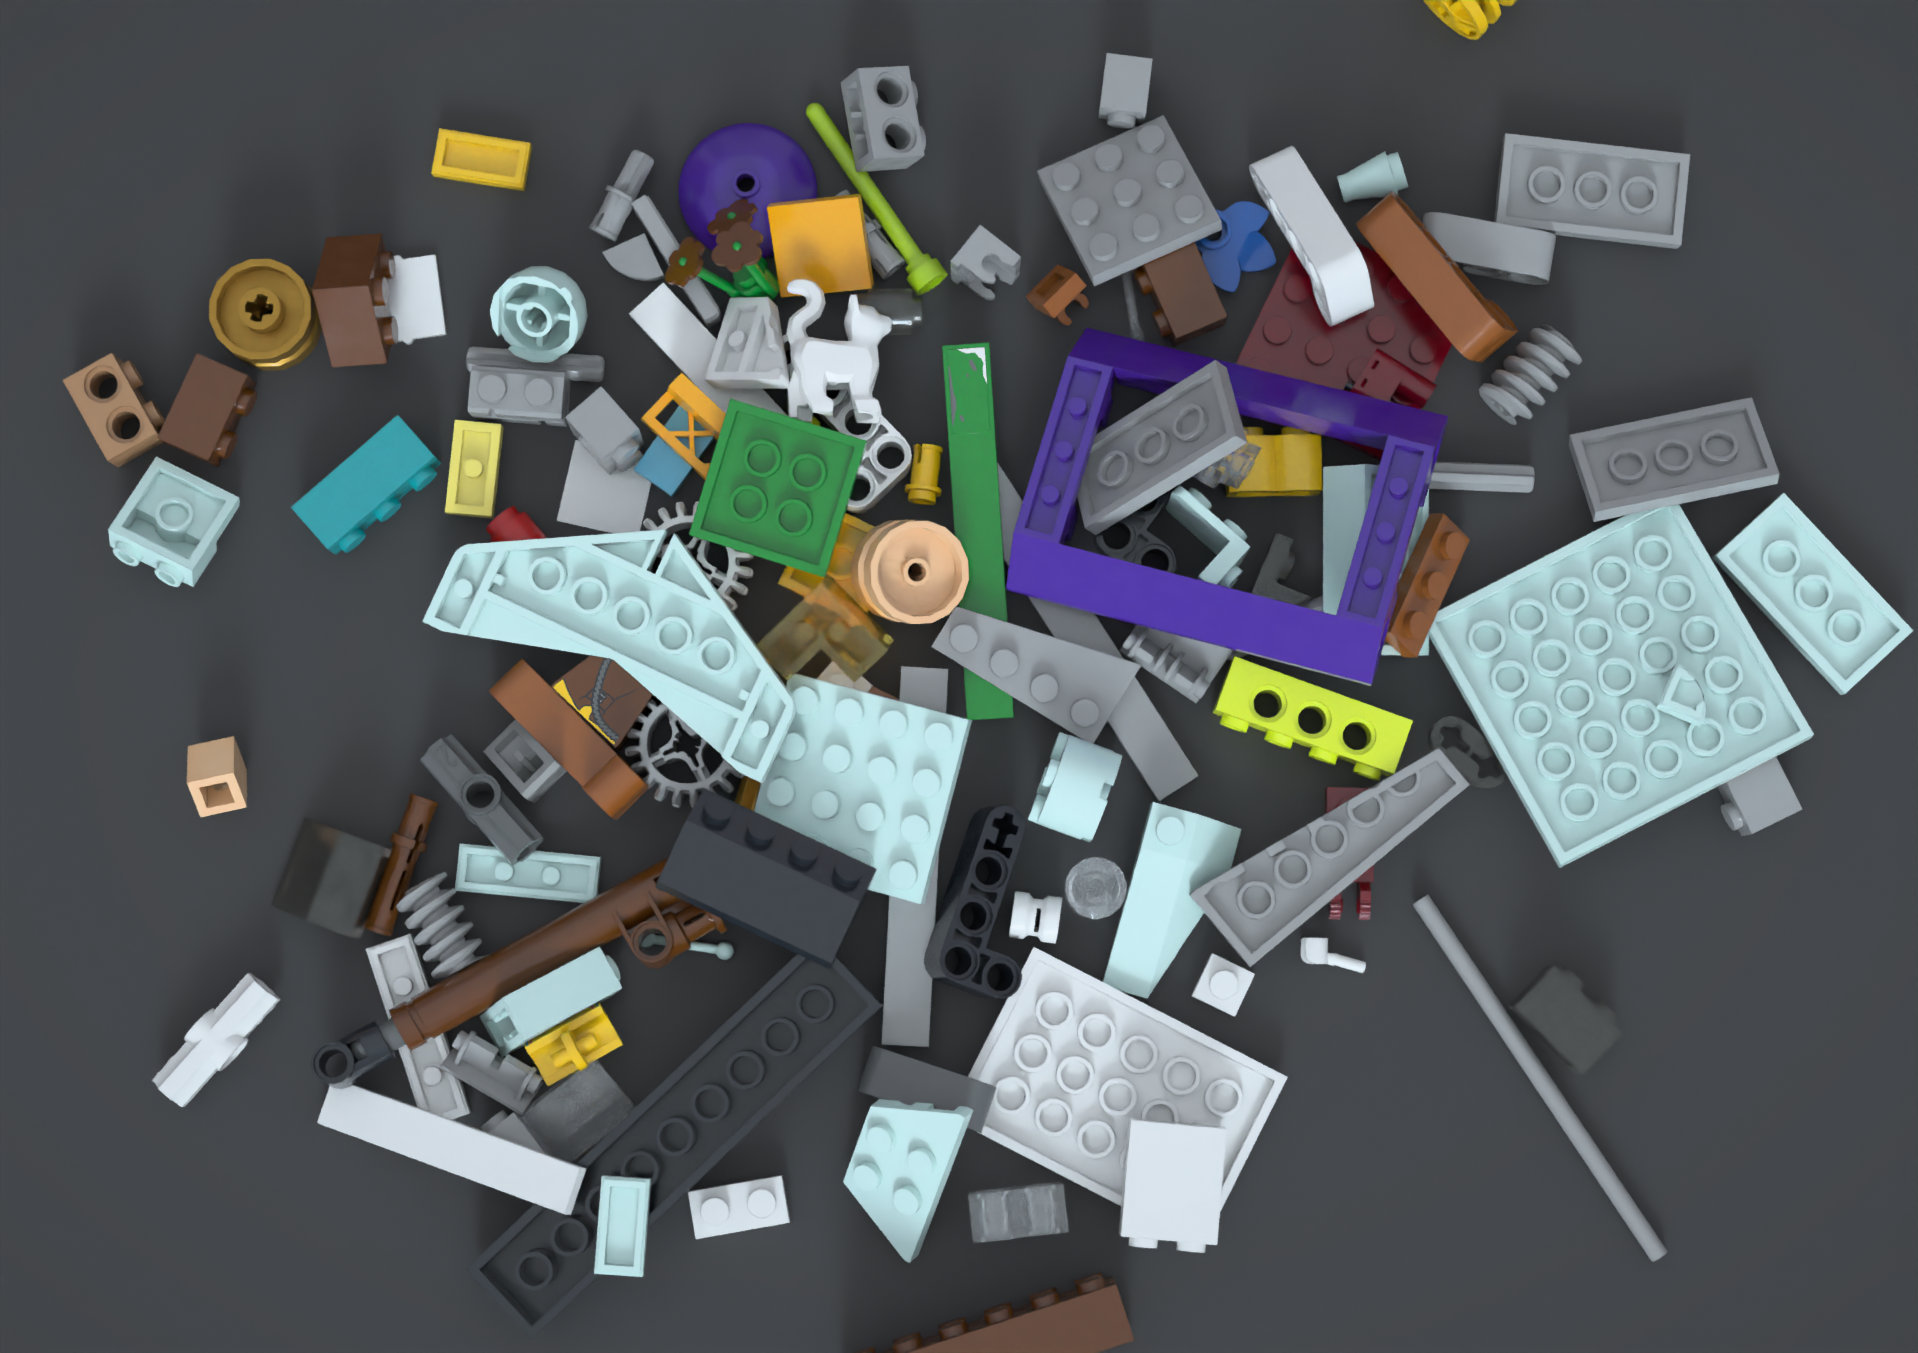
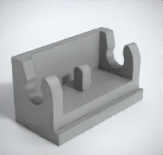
(981, 260)

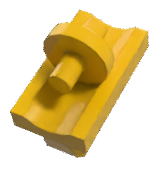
(573, 1044)

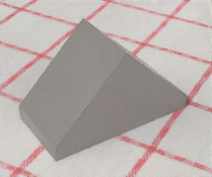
(524, 761)

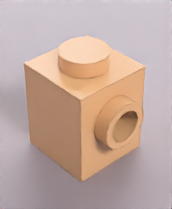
(217, 776)

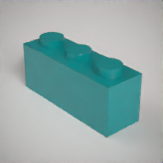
(367, 486)

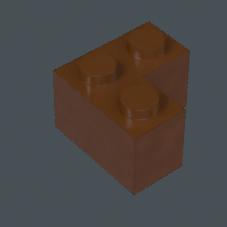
(353, 299)

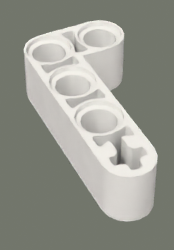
(1315, 234)
(879, 437)

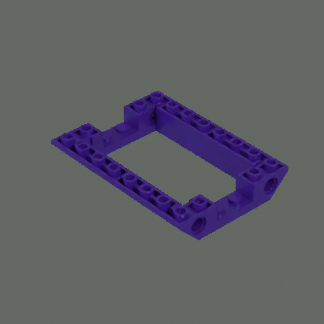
(1326, 643)

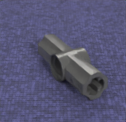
(462, 780)

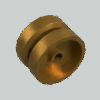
(270, 340)

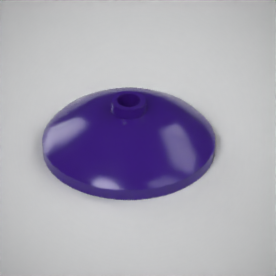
(739, 152)

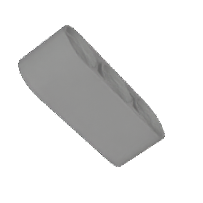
(1494, 247)

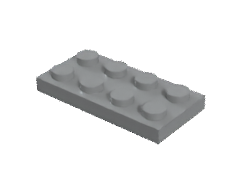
(1593, 190)
(1160, 447)
(1673, 459)

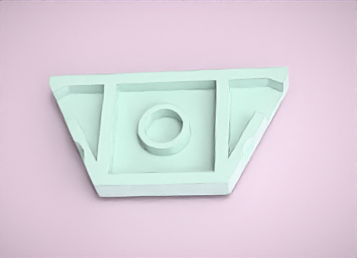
(904, 1167)

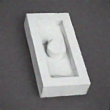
(739, 1206)

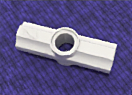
(216, 1040)

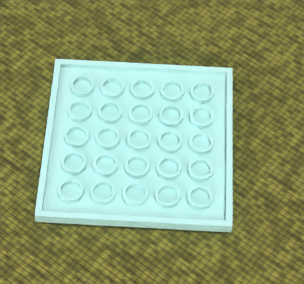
(1571, 674)

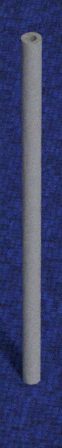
(1540, 1078)

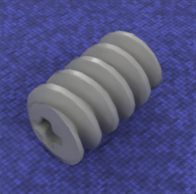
(1529, 373)
(439, 927)

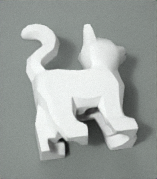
(831, 364)

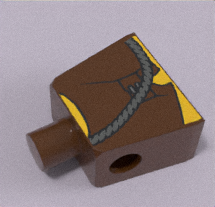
(605, 697)

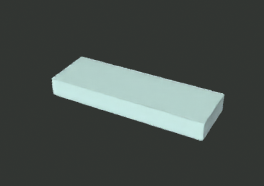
(538, 876)

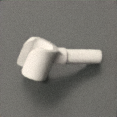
(1316, 952)

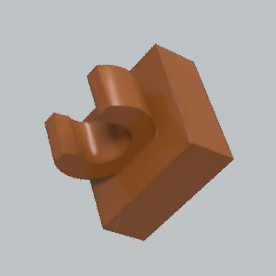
(1056, 292)

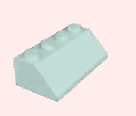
(1344, 508)

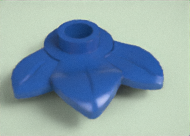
(1238, 247)

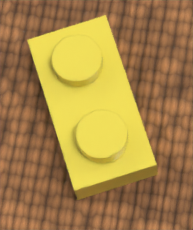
(474, 469)

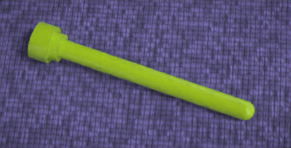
(922, 269)

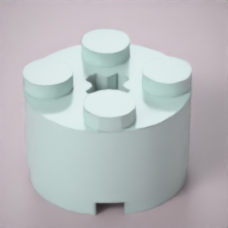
(1075, 787)

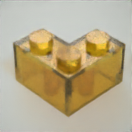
(826, 621)

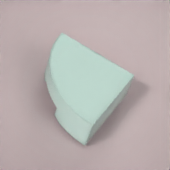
(1683, 697)

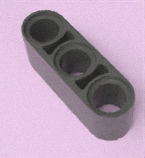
(913, 1081)

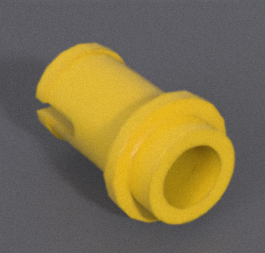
(925, 474)

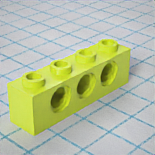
(1384, 730)

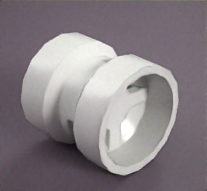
(1024, 917)

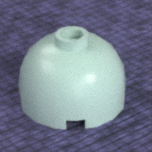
(539, 313)

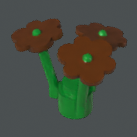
(736, 250)

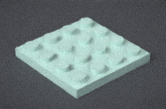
(867, 780)

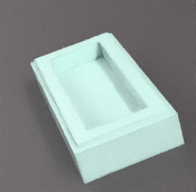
(622, 1226)

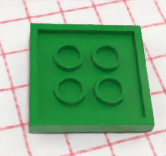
(778, 488)

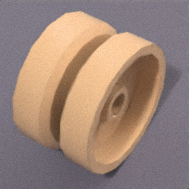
(914, 597)

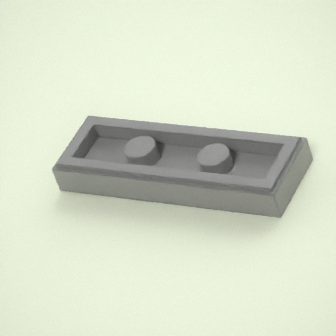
(666, 245)

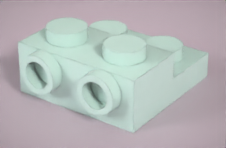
(172, 523)

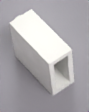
(1172, 1184)

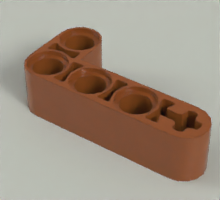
(1436, 282)
(569, 739)

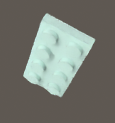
(1812, 594)

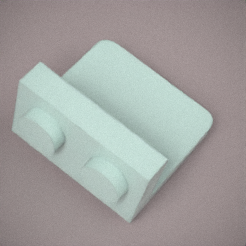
(1223, 538)

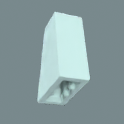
(551, 1000)

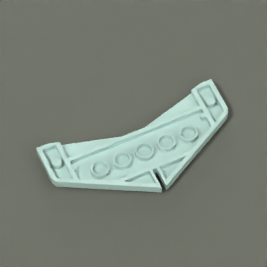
(659, 626)

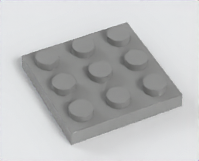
(1129, 200)

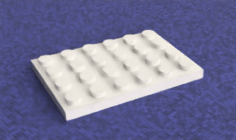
(1086, 1058)

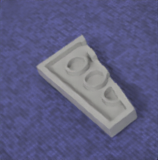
(1050, 675)

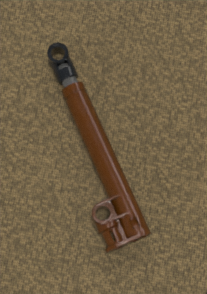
(628, 909)

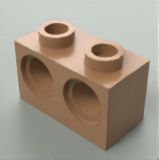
(108, 415)

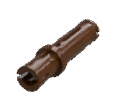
(401, 863)

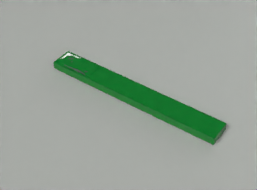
(977, 503)

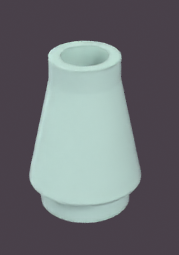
(1373, 178)

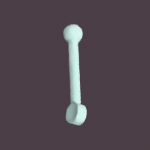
(723, 950)

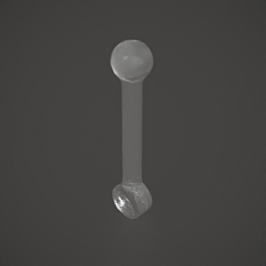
(1135, 332)

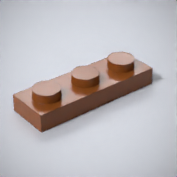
(1425, 583)

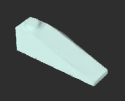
(1158, 914)

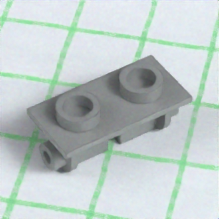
(499, 1078)

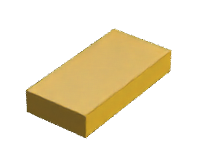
(481, 159)

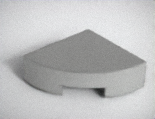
(635, 259)

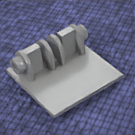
(1175, 659)

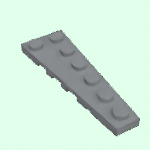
(1298, 875)

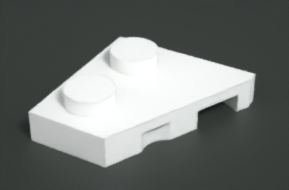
(749, 347)

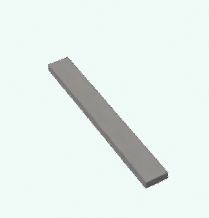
(1135, 717)
(909, 923)

